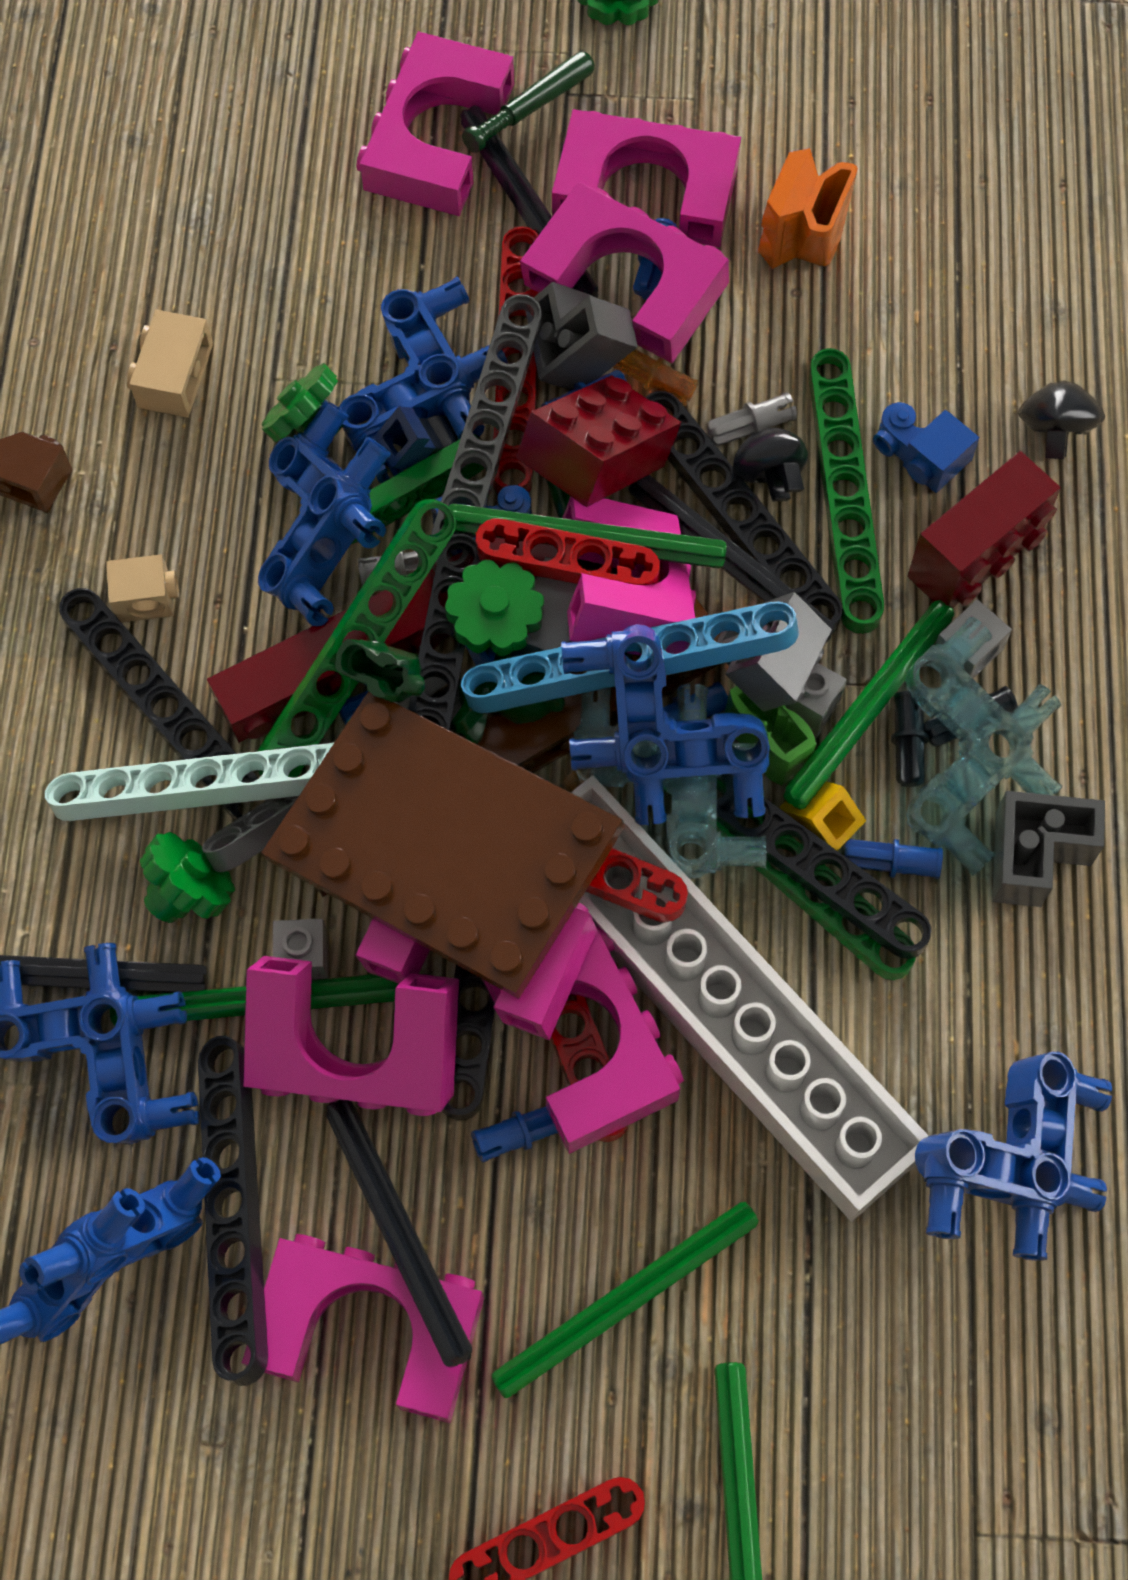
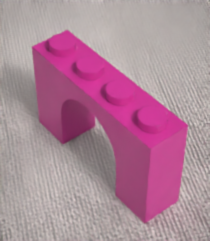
(431, 75)
(701, 159)
(596, 225)
(612, 605)
(541, 1003)
(288, 1057)
(636, 1077)
(310, 1279)

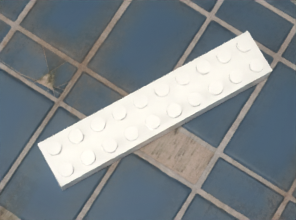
(756, 1031)

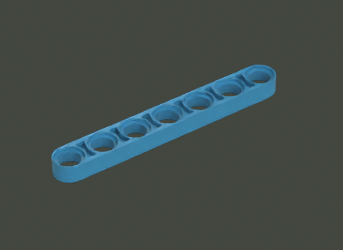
(701, 653)

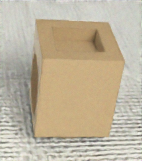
(141, 588)

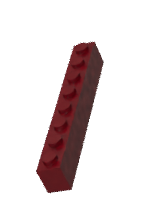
(262, 685)

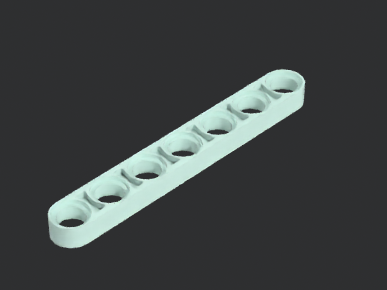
(184, 777)

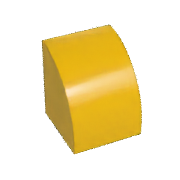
(829, 815)

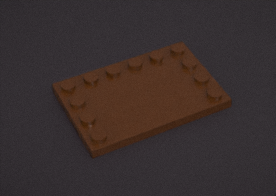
(444, 842)

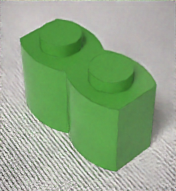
(787, 733)

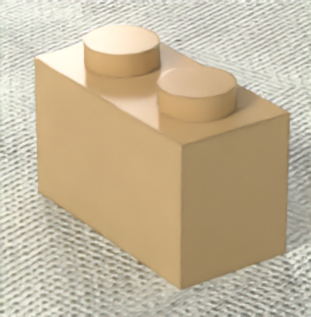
(170, 363)

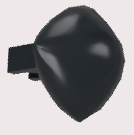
(1059, 410)
(775, 459)

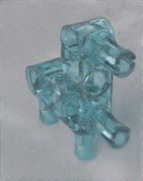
(973, 718)
(693, 797)

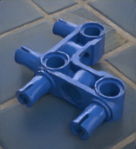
(429, 363)
(331, 514)
(684, 746)
(113, 1058)
(1029, 1168)
(97, 1245)

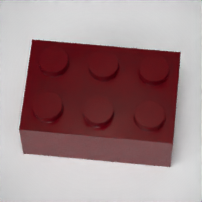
(598, 439)
(984, 532)

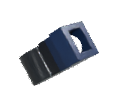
(415, 435)

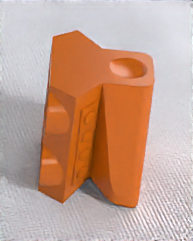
(806, 211)

